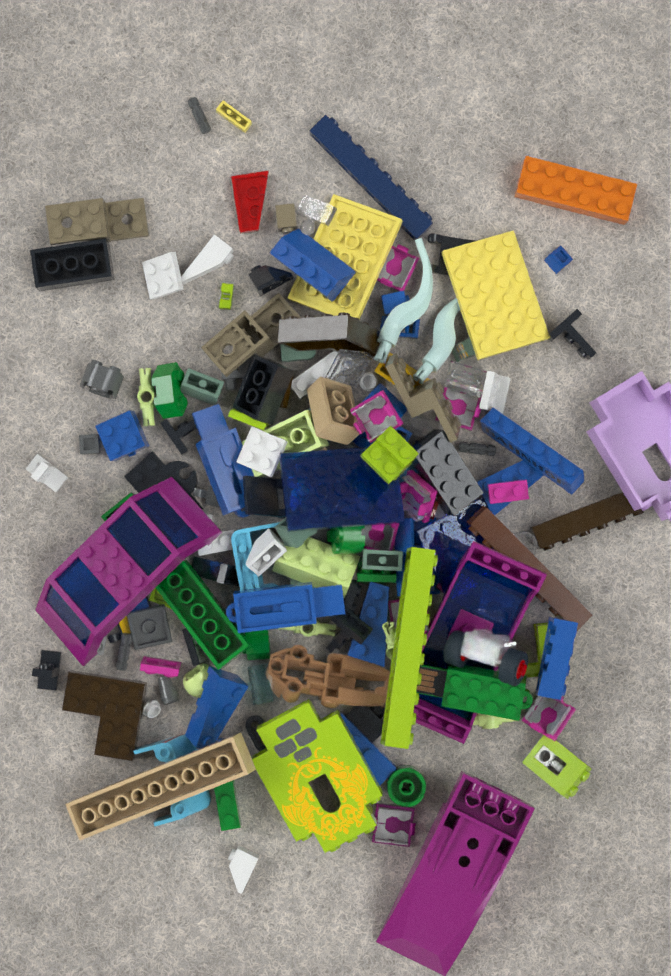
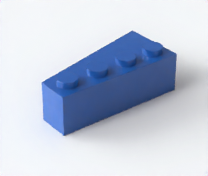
(516, 472)
(374, 614)
(555, 658)
(215, 707)

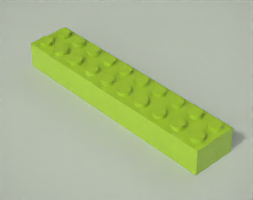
(407, 648)

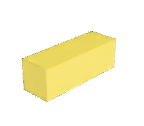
(234, 116)

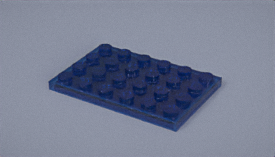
(336, 491)

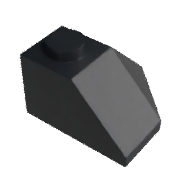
(268, 278)

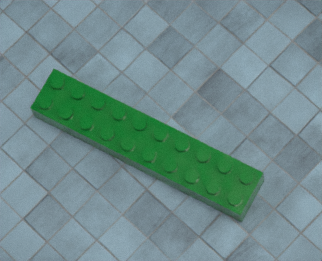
(199, 611)

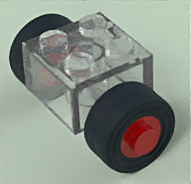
(487, 649)

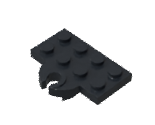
(153, 471)

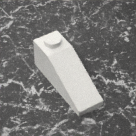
(209, 259)

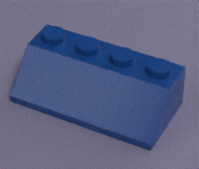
(313, 263)
(406, 538)

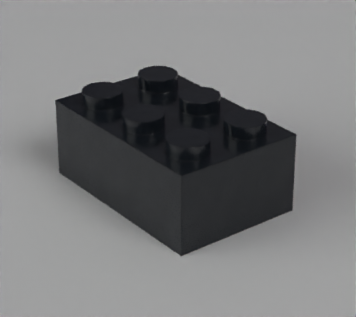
(263, 389)

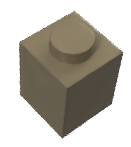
(286, 218)

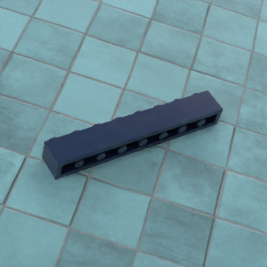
(370, 177)

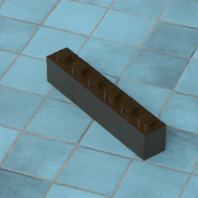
(583, 520)

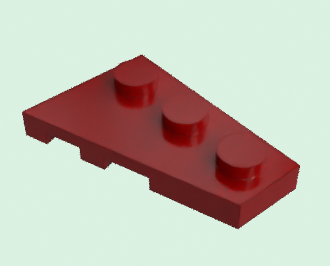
(249, 199)

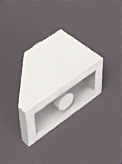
(265, 552)
(241, 866)

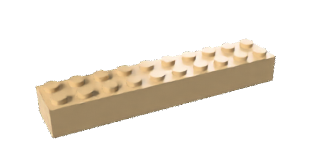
(161, 786)

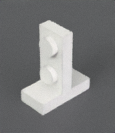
(46, 473)

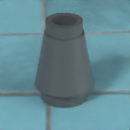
(167, 690)

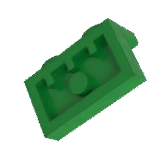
(374, 575)

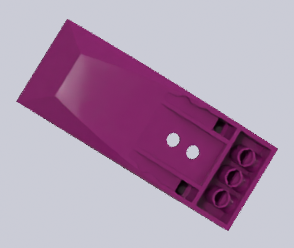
(441, 897)

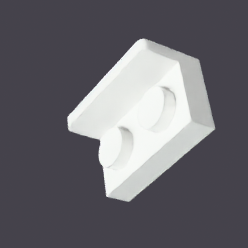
(494, 392)

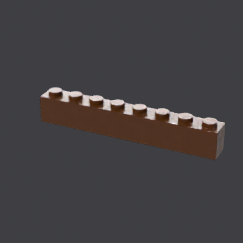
(552, 591)

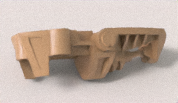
(328, 680)

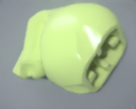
(194, 680)

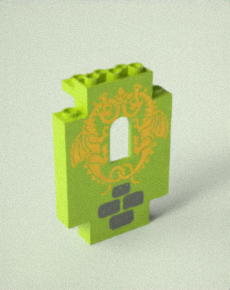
(301, 750)

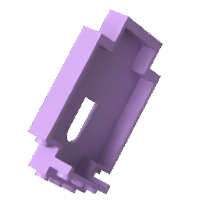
(631, 422)

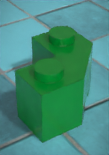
(169, 400)
(260, 645)

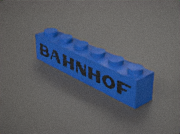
(532, 451)

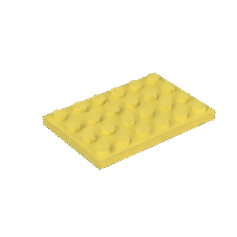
(360, 240)
(495, 295)

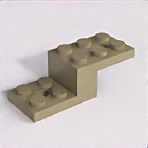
(96, 220)
(248, 335)
(423, 397)

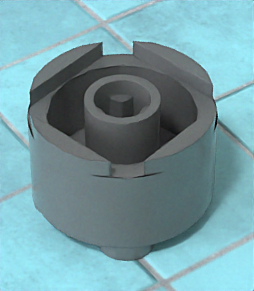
(102, 380)

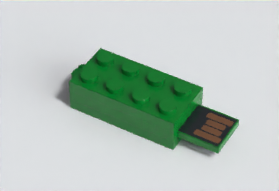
(474, 690)

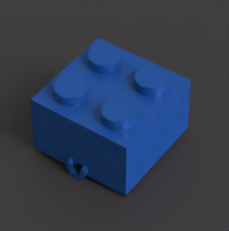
(122, 436)

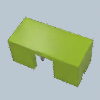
(226, 296)

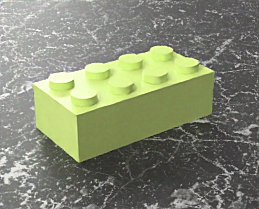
(299, 434)
(317, 564)

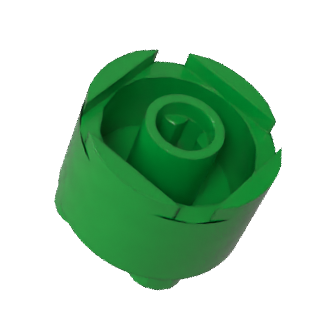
(346, 539)
(417, 786)

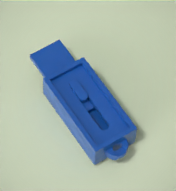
(219, 454)
(284, 606)

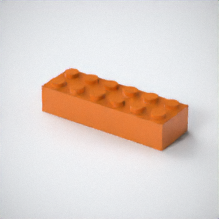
(575, 190)

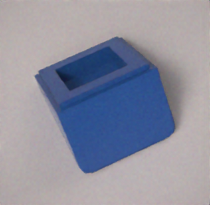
(558, 259)

